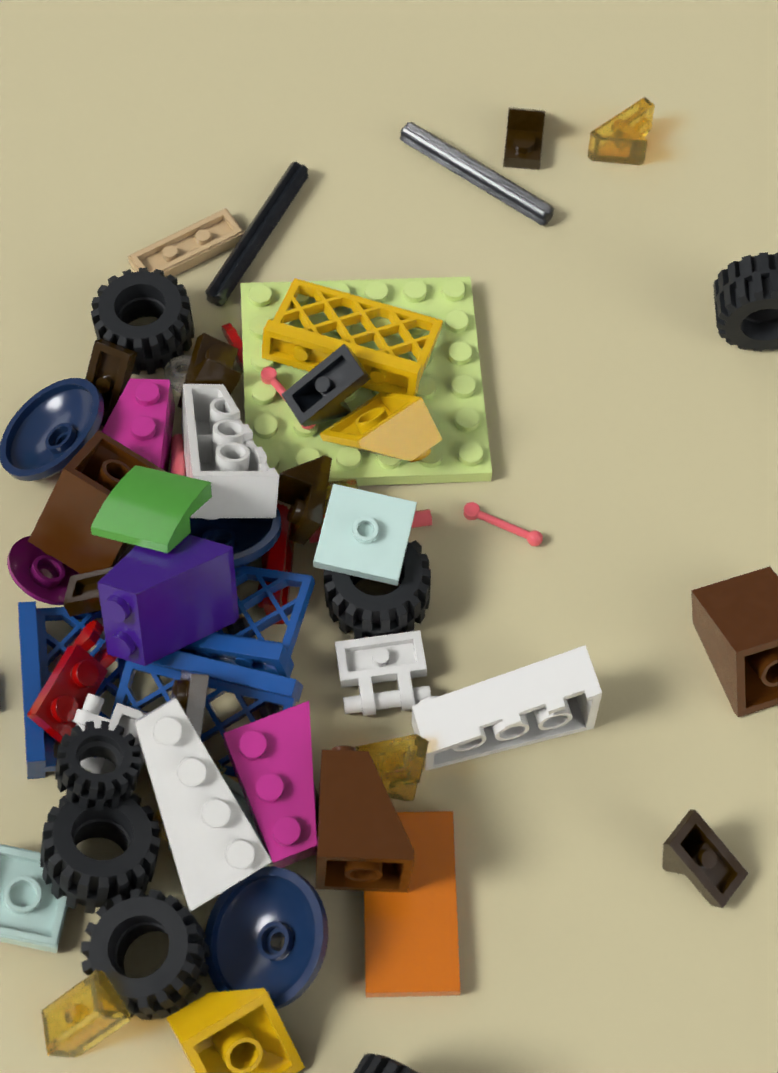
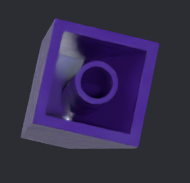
(167, 600)

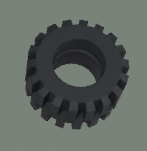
(141, 296)
(748, 302)
(385, 613)
(93, 880)
(127, 922)

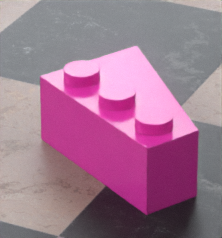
(144, 419)
(277, 781)

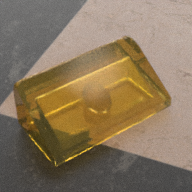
(83, 1017)

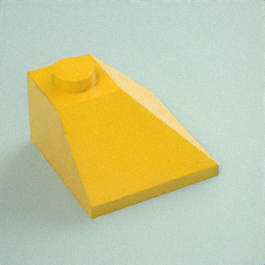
(387, 426)
(235, 1034)

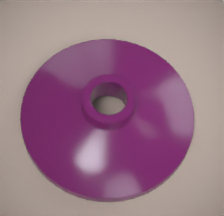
(38, 573)

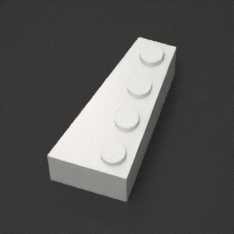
(223, 453)
(510, 710)
(199, 813)

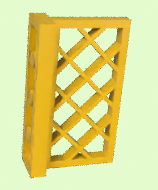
(307, 346)

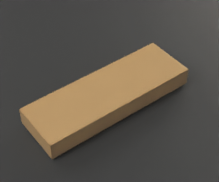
(190, 245)

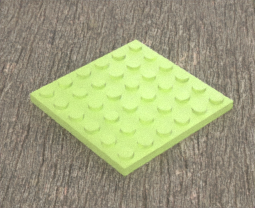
(448, 385)

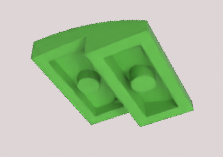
(151, 508)

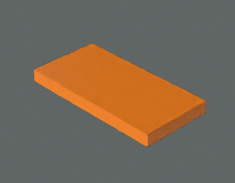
(415, 933)

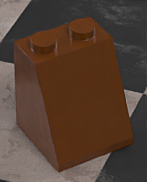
(77, 498)
(741, 637)
(358, 827)

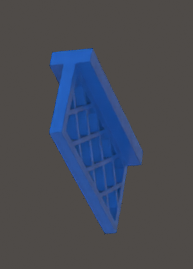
(261, 653)
(35, 674)
(222, 678)

